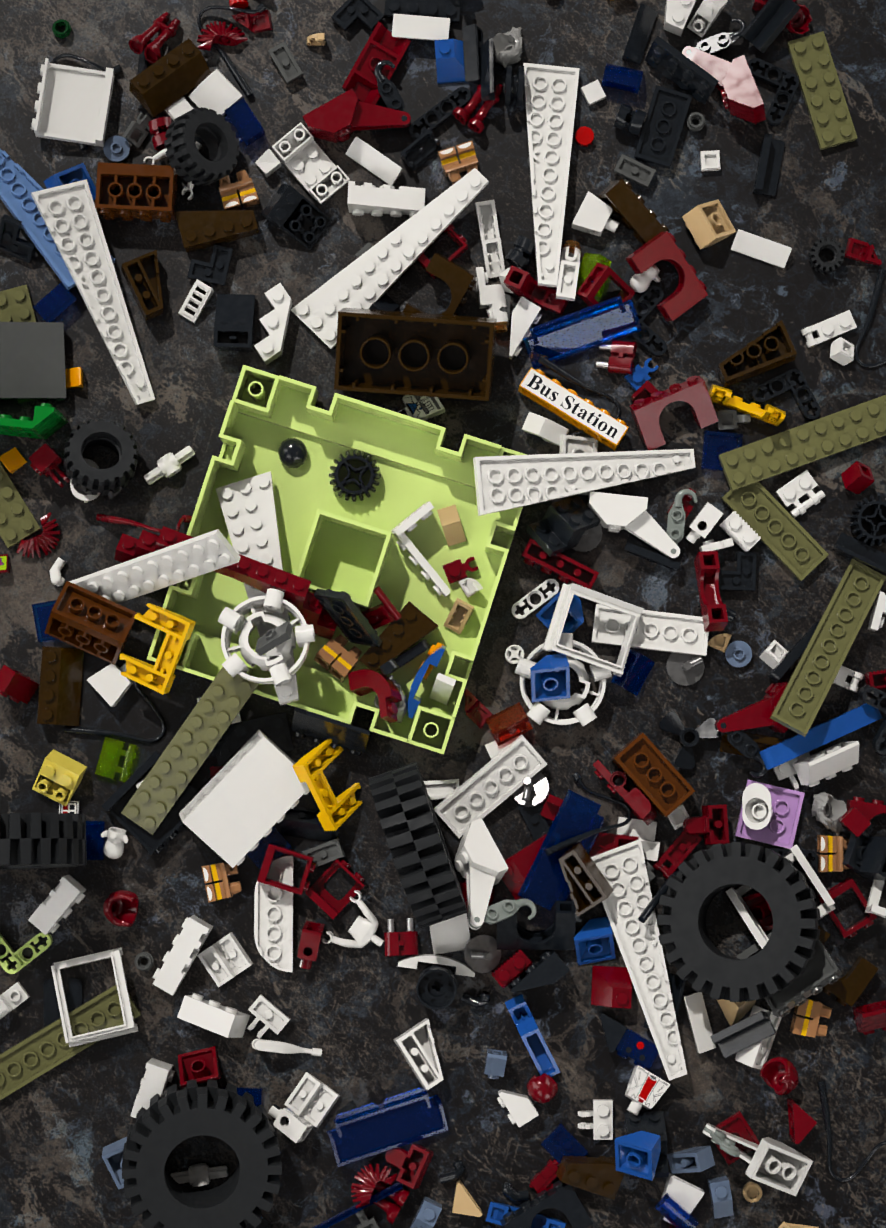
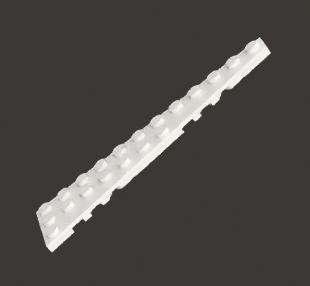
(641, 949)

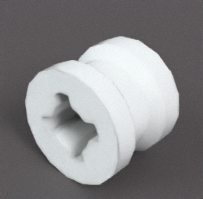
(514, 656)

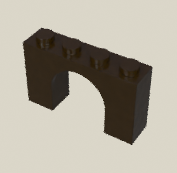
(457, 279)
(854, 982)

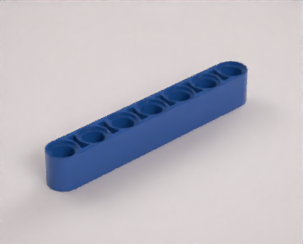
(819, 735)

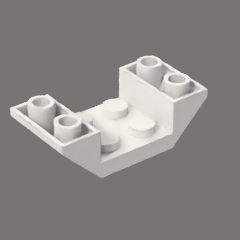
(310, 164)

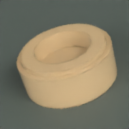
(752, 1192)

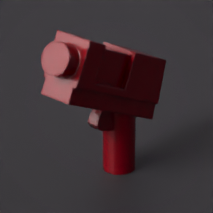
(543, 1180)

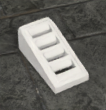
(205, 298)

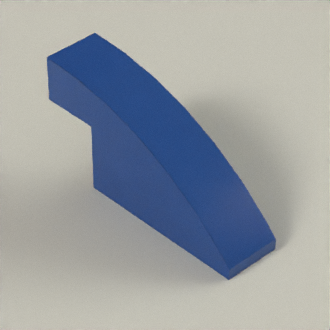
(532, 1036)

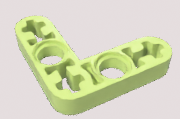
(18, 955)

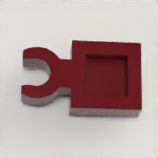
(457, 571)

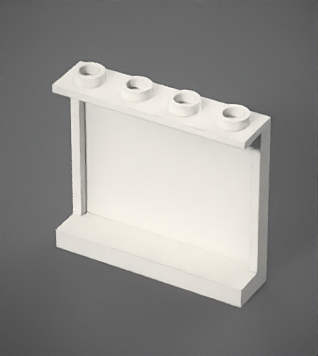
(73, 104)

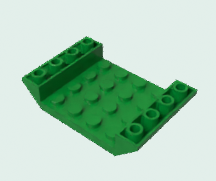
(44, 423)

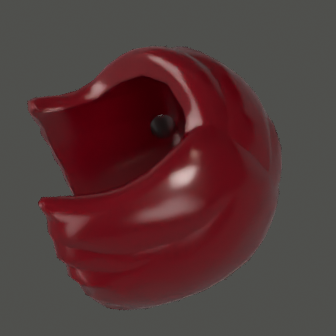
(121, 908)
(780, 1075)

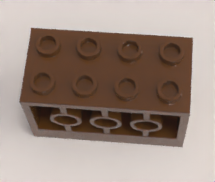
(139, 180)
(90, 622)
(653, 774)

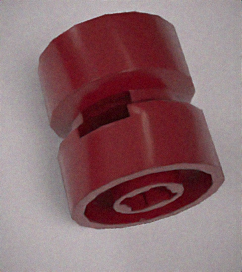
(158, 129)

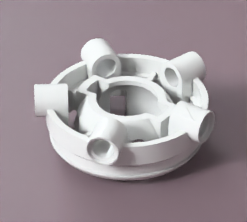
(232, 622)
(585, 713)

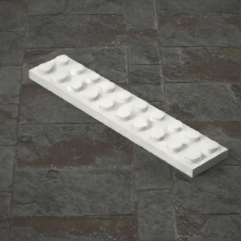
(161, 568)

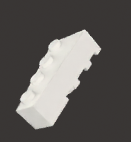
(384, 200)
(182, 954)

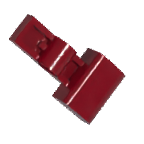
(634, 798)

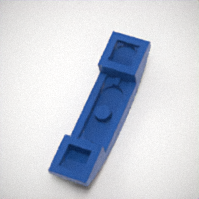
(433, 659)
(498, 1210)

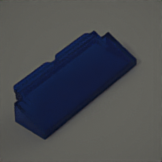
(582, 330)
(545, 878)
(386, 1126)

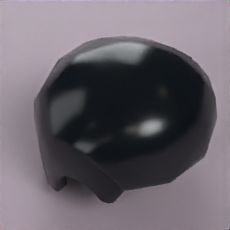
(292, 452)

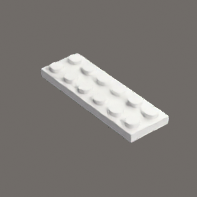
(654, 631)
(490, 785)

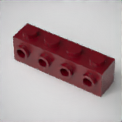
(560, 565)

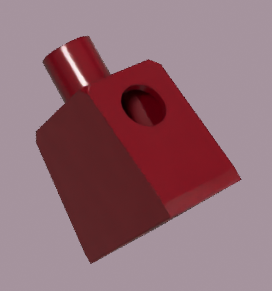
(310, 937)

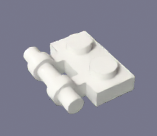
(797, 488)

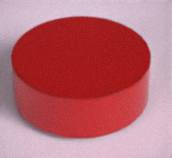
(239, 3)
(584, 136)

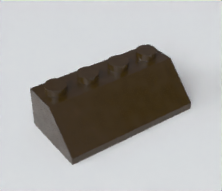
(170, 78)
(60, 686)

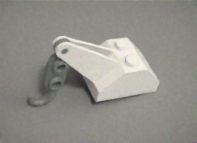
(630, 514)
(483, 867)
(772, 1162)

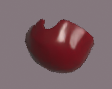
(800, 22)
(542, 1088)

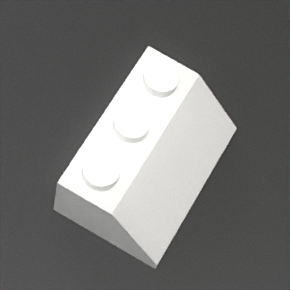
(827, 763)

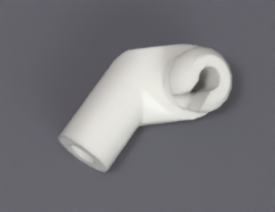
(55, 573)

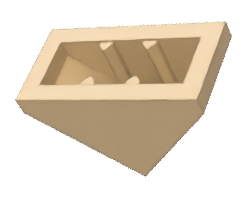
(451, 525)
(459, 616)
(464, 1202)

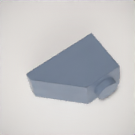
(495, 1063)
(691, 1160)
(720, 1197)
(427, 1214)

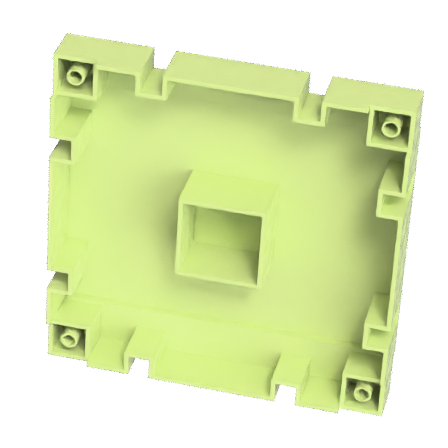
(349, 542)

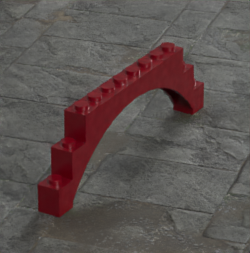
(246, 570)

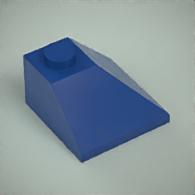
(449, 61)
(71, 175)
(574, 617)
(550, 678)
(595, 942)
(638, 1154)

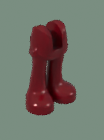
(152, 51)
(464, 114)
(390, 1208)

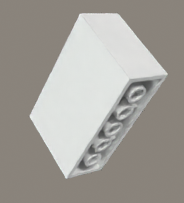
(245, 799)

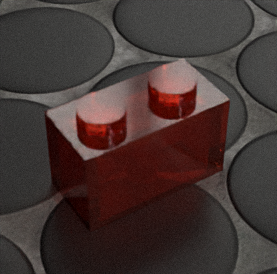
(508, 724)

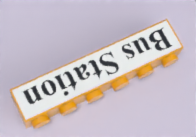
(573, 408)

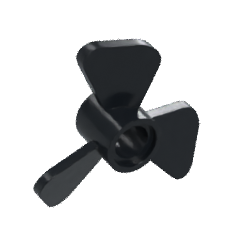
(673, 724)

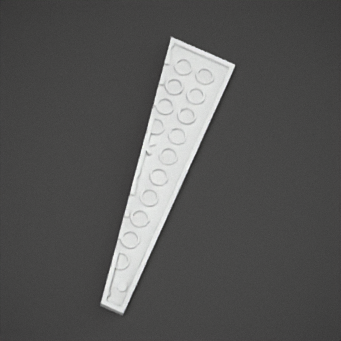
(550, 125)
(82, 244)
(385, 262)
(533, 479)
(253, 531)

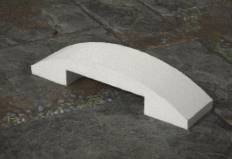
(412, 962)

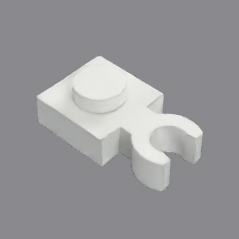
(710, 545)

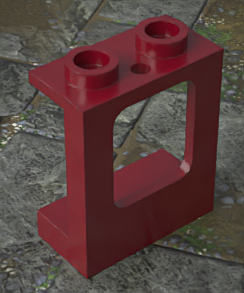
(324, 899)

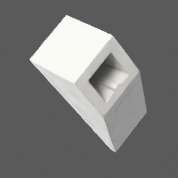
(521, 321)

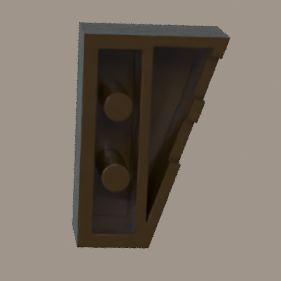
(144, 283)
(584, 879)
(591, 1174)

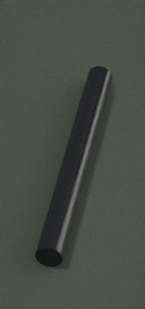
(655, 901)

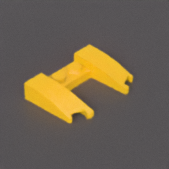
(769, 414)
(177, 630)
(333, 809)

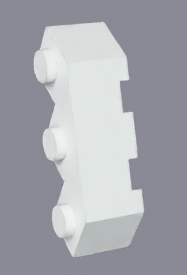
(275, 324)

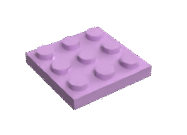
(784, 821)

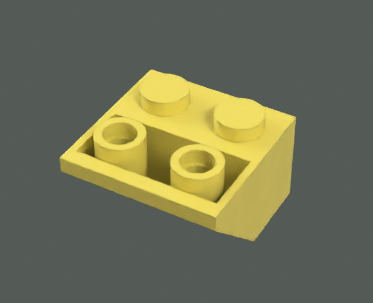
(59, 777)

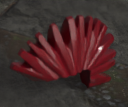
(221, 35)
(41, 540)
(368, 1182)

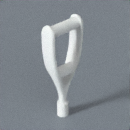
(283, 1048)

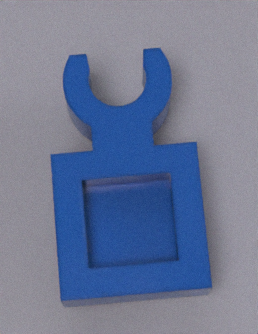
(640, 375)

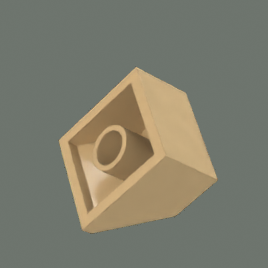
(708, 224)

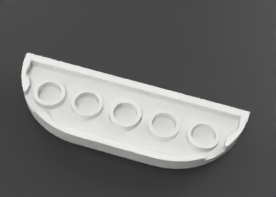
(275, 916)

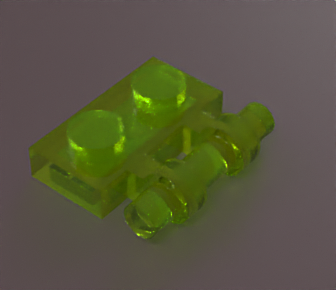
(110, 756)

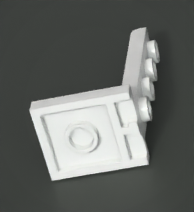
(415, 556)

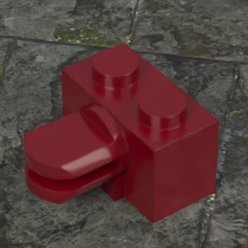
(46, 462)
(16, 685)
(711, 824)
(411, 1164)

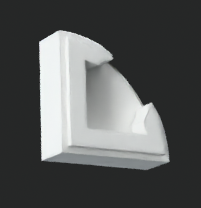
(470, 586)

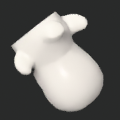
(641, 282)
(115, 842)

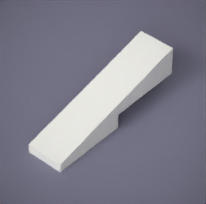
(490, 238)

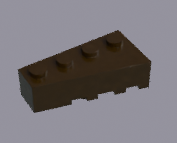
(632, 211)
(212, 228)
(759, 356)
(399, 637)

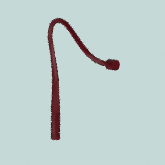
(118, 520)

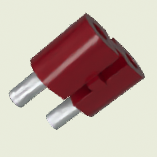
(621, 357)
(401, 942)

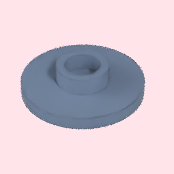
(116, 148)
(738, 654)

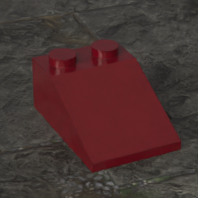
(519, 866)
(870, 1017)

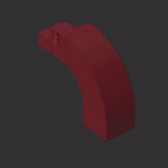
(525, 286)
(369, 681)

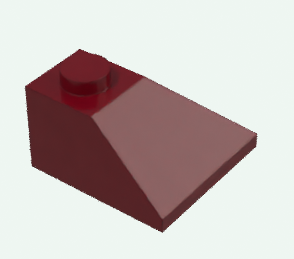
(611, 987)

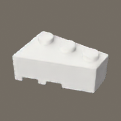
(677, 14)
(57, 905)
(213, 1016)
(420, 1053)
(154, 1081)

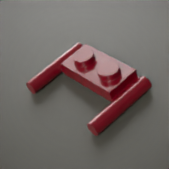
(382, 613)

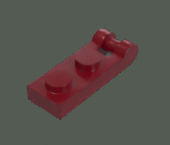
(676, 853)

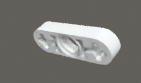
(520, 603)

